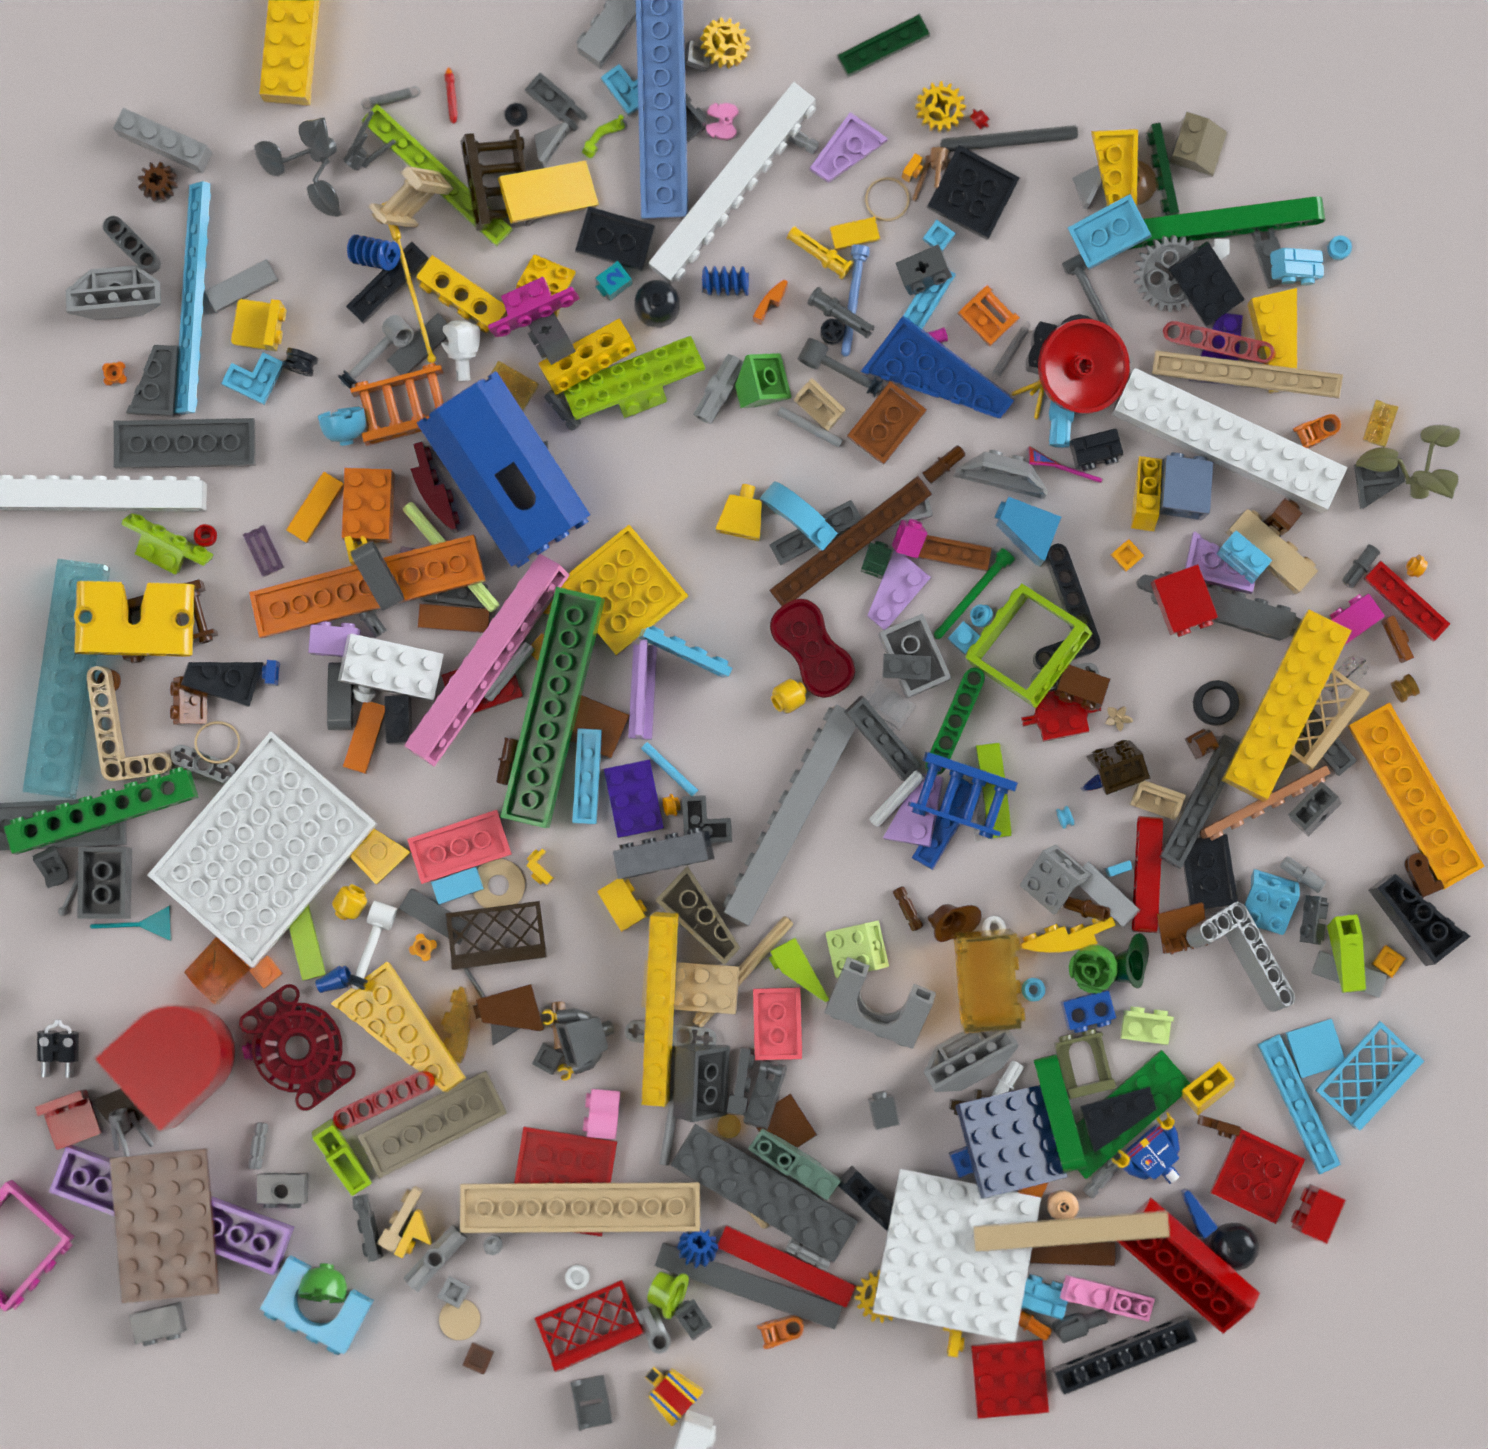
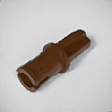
(944, 464)
(506, 760)
(1087, 909)

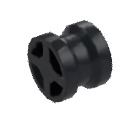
(832, 326)

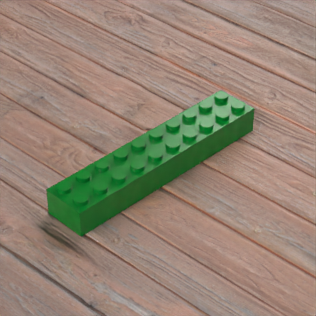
(552, 707)

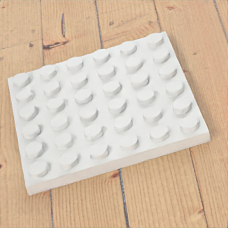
(932, 1261)

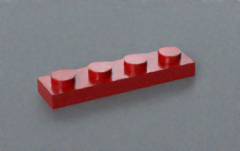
(1406, 601)

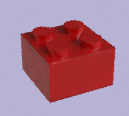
(1317, 1213)

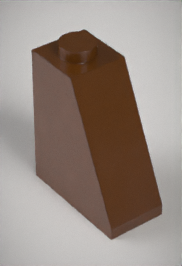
(511, 1009)

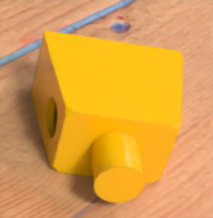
(741, 515)

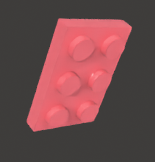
(777, 1023)

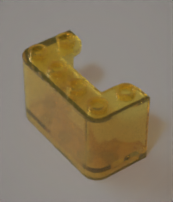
(988, 980)

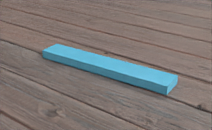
(1299, 1104)

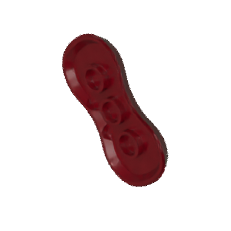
(822, 663)

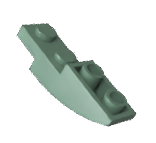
(794, 1163)

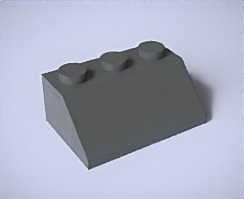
(701, 1081)

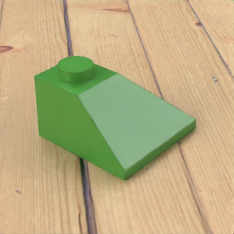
(762, 380)

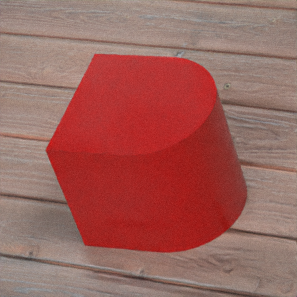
(171, 1061)

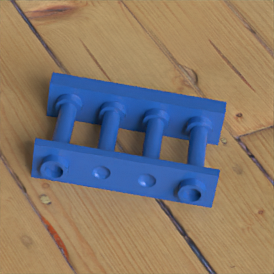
(957, 771)

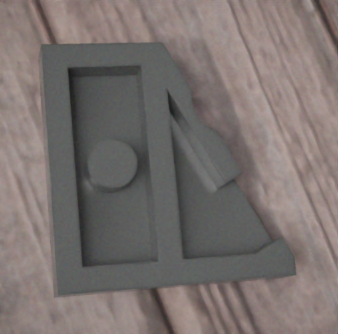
(1375, 484)

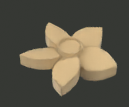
(1118, 717)

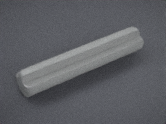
(509, 670)

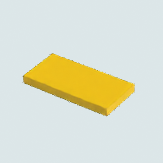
(548, 191)

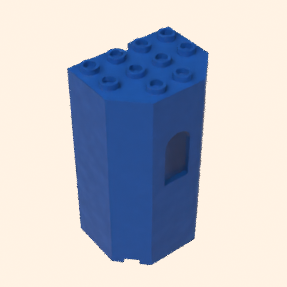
(480, 436)

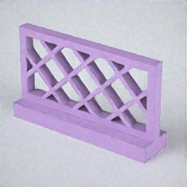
(642, 691)

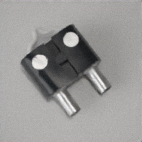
(57, 1047)

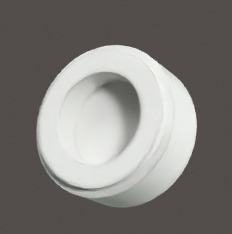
(577, 1277)

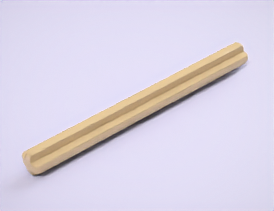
(753, 960)

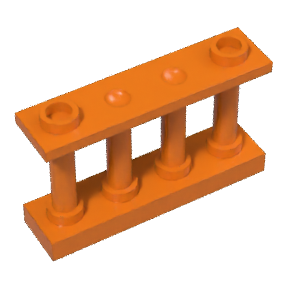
(397, 427)

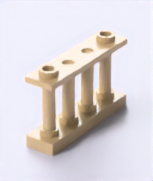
(411, 197)

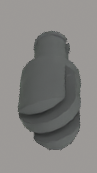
(1077, 1325)

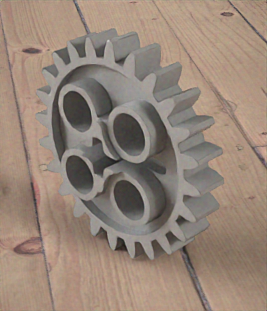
(1160, 290)

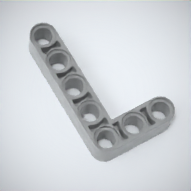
(1251, 949)

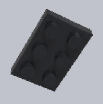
(615, 238)
(1206, 283)
(1210, 873)

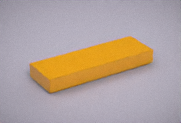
(315, 507)

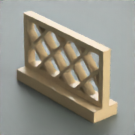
(1337, 724)

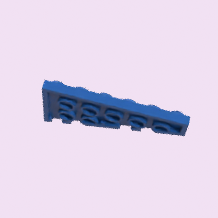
(927, 366)

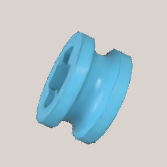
(1065, 817)

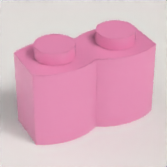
(602, 1113)

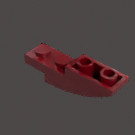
(435, 496)

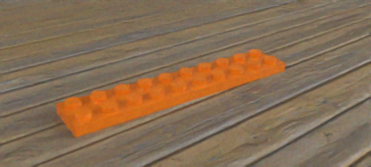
(346, 593)

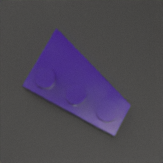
(1230, 324)

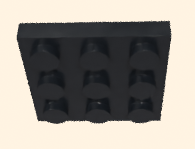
(973, 192)

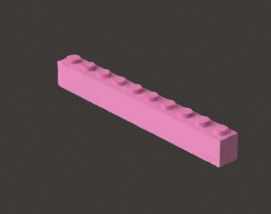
(486, 660)

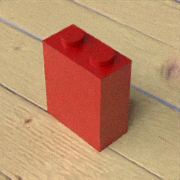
(1184, 601)

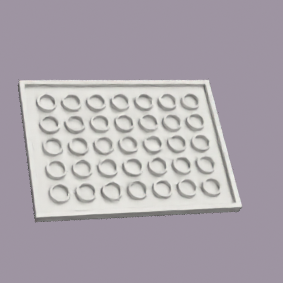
(262, 849)

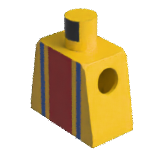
(672, 1393)

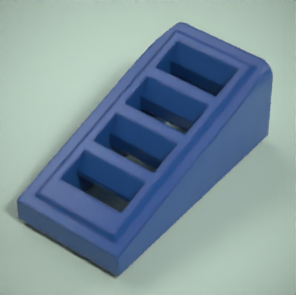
(1200, 1218)

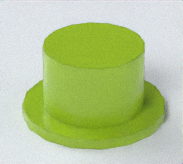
(668, 1292)

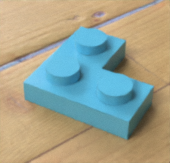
(622, 88)
(255, 384)

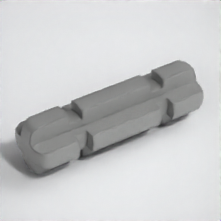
(802, 141)
(258, 1145)
(1101, 1178)
(807, 1254)

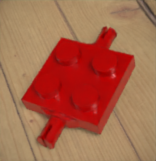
(1058, 718)

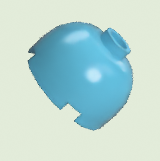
(343, 424)

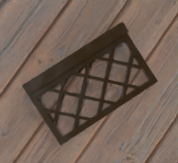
(497, 956)

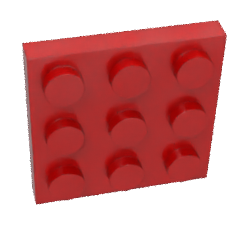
(1257, 1176)
(1009, 1378)

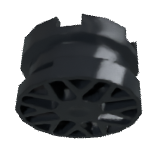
(300, 362)

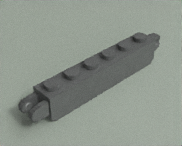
(1242, 613)

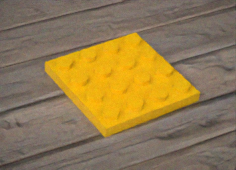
(633, 584)

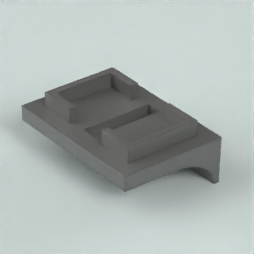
(592, 1414)

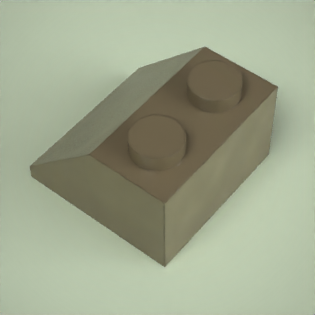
(1198, 144)

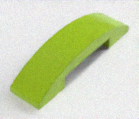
(991, 761)

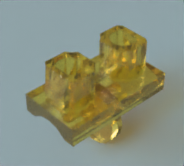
(1380, 423)

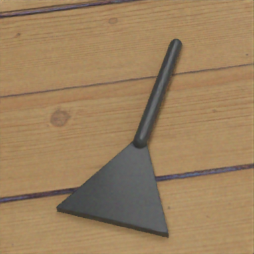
(498, 1032)

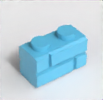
(1297, 265)
(1244, 557)
(1043, 1297)

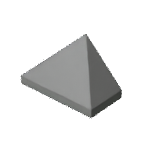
(549, 141)
(1087, 185)

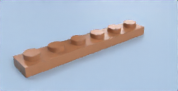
(1256, 808)

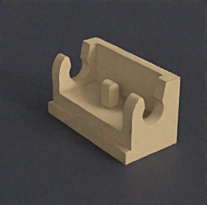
(819, 404)
(1157, 799)

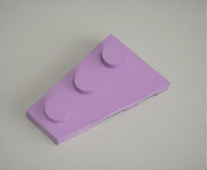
(912, 827)

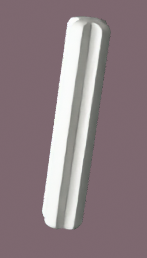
(897, 798)

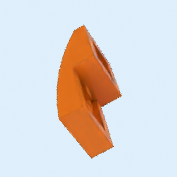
(773, 297)

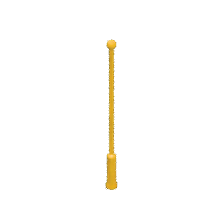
(396, 236)

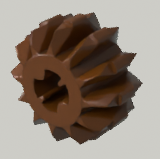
(166, 182)

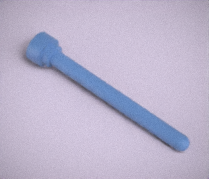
(859, 254)

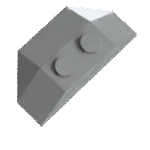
(113, 293)
(1004, 473)
(968, 1059)

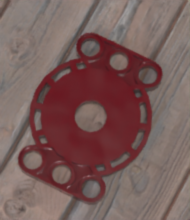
(290, 1023)

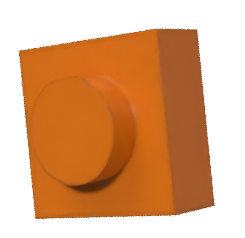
(266, 972)

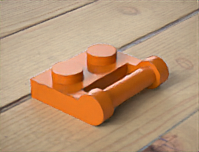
(983, 321)

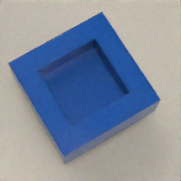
(271, 672)

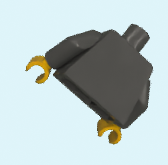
(581, 1039)

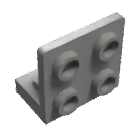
(1053, 878)

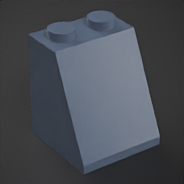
(1186, 486)

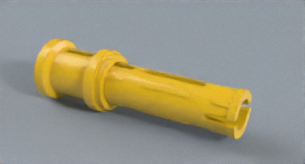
(829, 258)

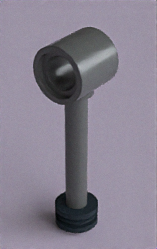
(814, 355)

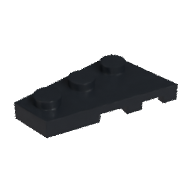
(224, 679)

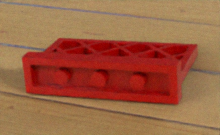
(598, 1345)

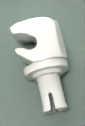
(462, 345)

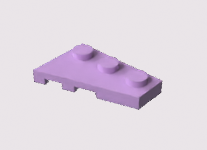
(846, 148)
(1213, 568)
(896, 590)

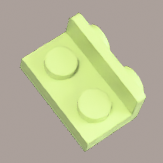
(1146, 1026)

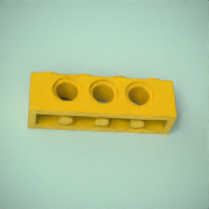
(436, 270)
(591, 355)

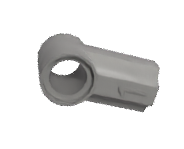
(653, 1326)

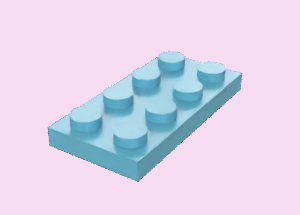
(693, 655)

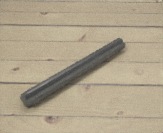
(1011, 138)

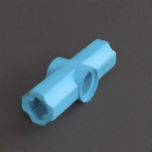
(1060, 426)

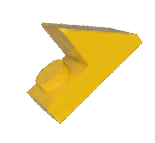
(416, 1228)

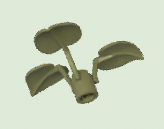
(1421, 482)

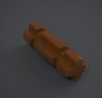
(908, 908)

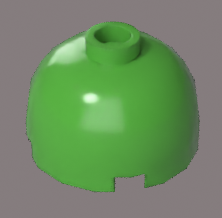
(1093, 968)
(323, 1284)

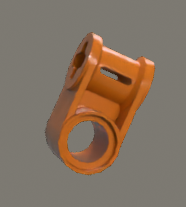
(1313, 432)
(779, 1331)

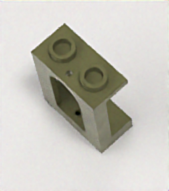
(1095, 1040)

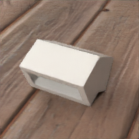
(1221, 247)

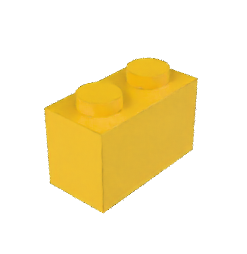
(622, 904)
(1208, 1088)

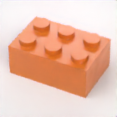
(368, 504)

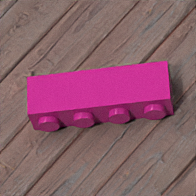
(1358, 616)

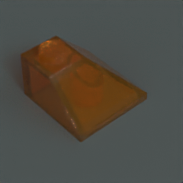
(216, 971)

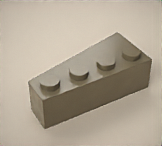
(698, 915)

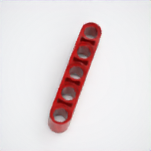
(1147, 873)

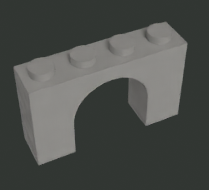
(898, 1026)

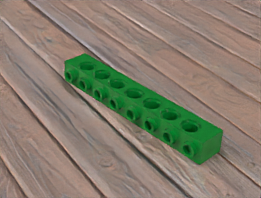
(21, 842)

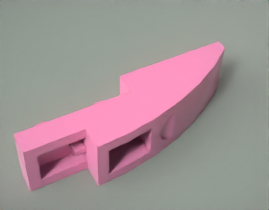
(1107, 1298)

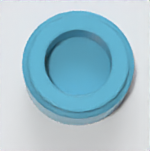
(1339, 247)

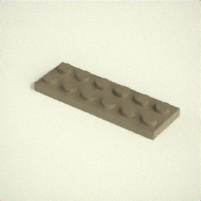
(432, 1124)

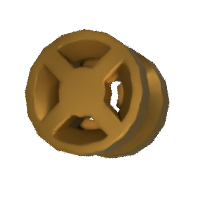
(1405, 688)

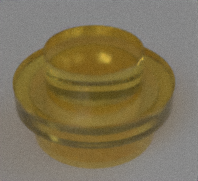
(729, 1126)

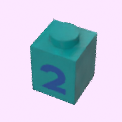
(613, 281)

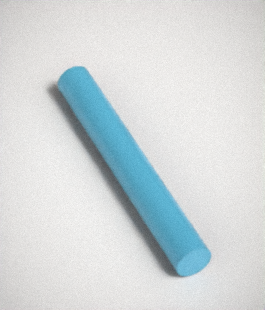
(669, 769)

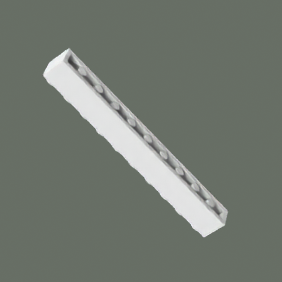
(732, 183)
(102, 494)

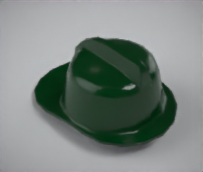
(1133, 961)

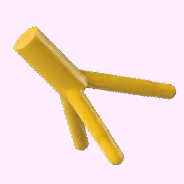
(1035, 387)

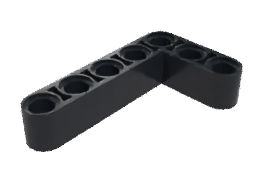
(1063, 590)

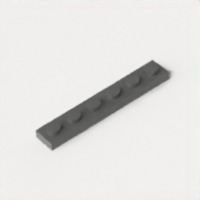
(1199, 804)

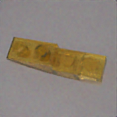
(458, 1024)

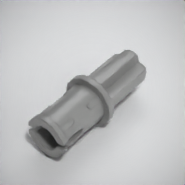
(1302, 874)
(492, 1245)

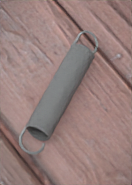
(391, 97)

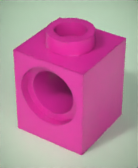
(909, 538)

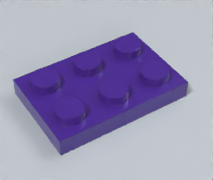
(633, 798)

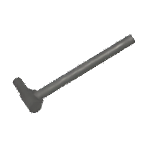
(1076, 267)

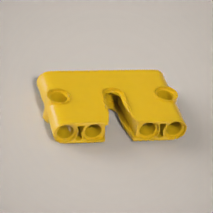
(155, 633)

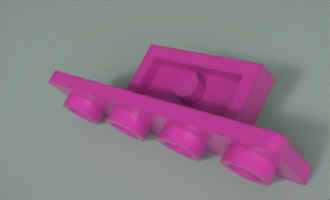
(529, 304)

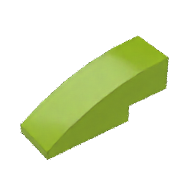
(341, 1157)

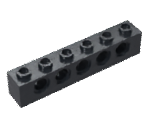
(1124, 1354)

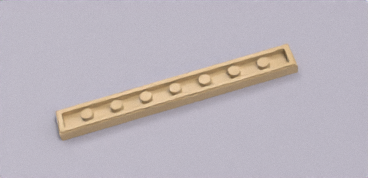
(1247, 374)
(1071, 1231)

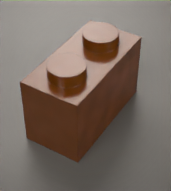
(1082, 687)

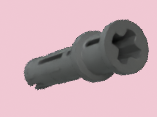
(832, 307)

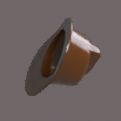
(952, 919)

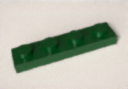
(883, 45)
(1160, 161)

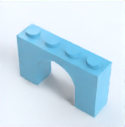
(283, 1305)

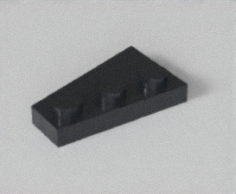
(1116, 1114)

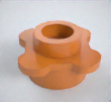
(109, 368)

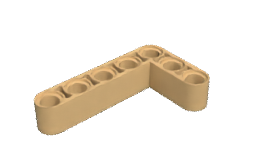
(114, 733)

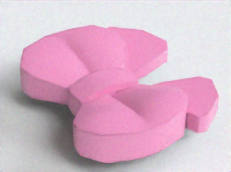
(724, 129)

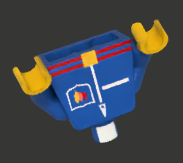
(1153, 1153)

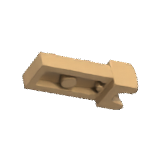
(391, 1236)

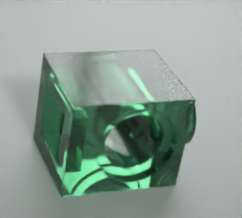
(876, 559)

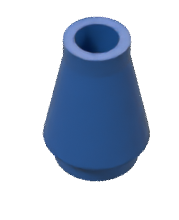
(334, 979)

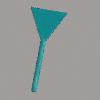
(157, 923)

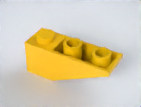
(1147, 494)

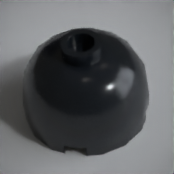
(657, 303)
(1235, 1245)

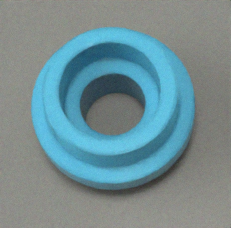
(981, 615)
(1040, 989)

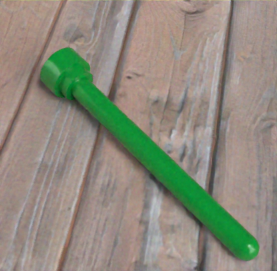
(1002, 560)

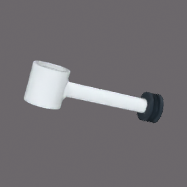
(381, 917)

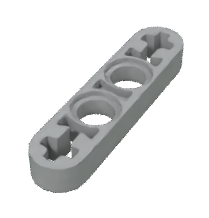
(641, 1025)

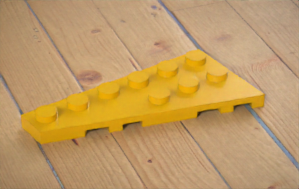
(397, 1022)

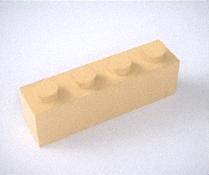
(1286, 562)

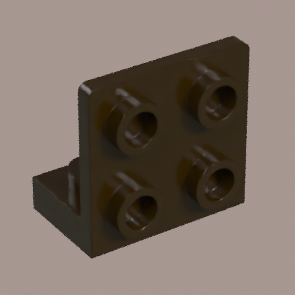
(1119, 766)

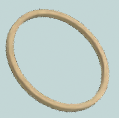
(881, 179)
(212, 723)

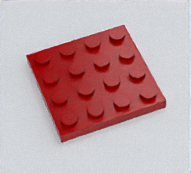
(564, 1158)

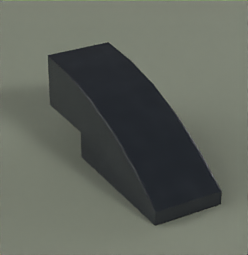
(867, 1196)

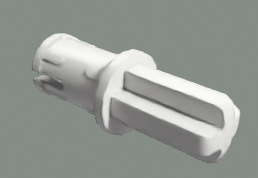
(1008, 1079)

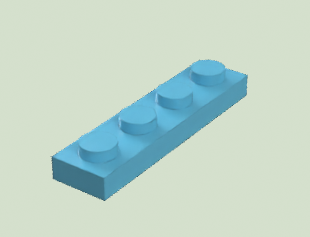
(587, 776)

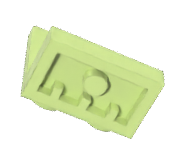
(860, 943)

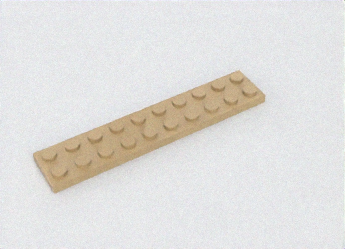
(579, 1207)

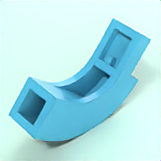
(799, 513)

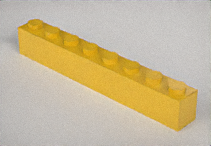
(659, 1009)

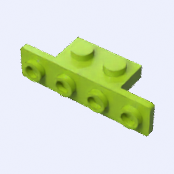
(164, 547)

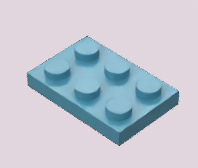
(1109, 232)

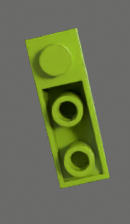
(1348, 952)

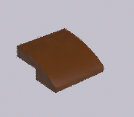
(790, 1123)

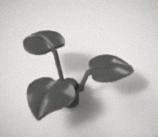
(321, 147)

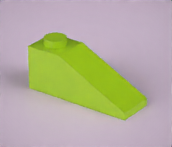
(794, 964)

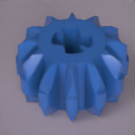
(706, 1247)

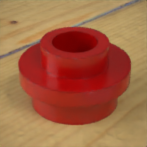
(979, 119)
(202, 530)

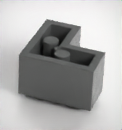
(696, 817)

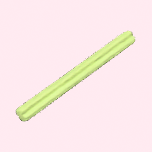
(435, 537)

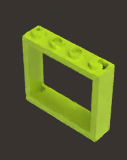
(1056, 664)

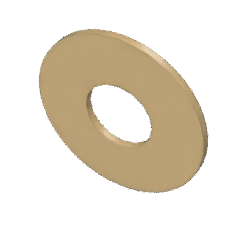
(514, 877)

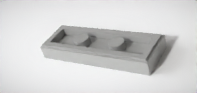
(241, 286)
(1109, 896)
(1326, 968)

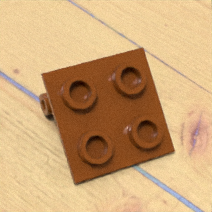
(1175, 924)

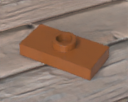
(1398, 639)

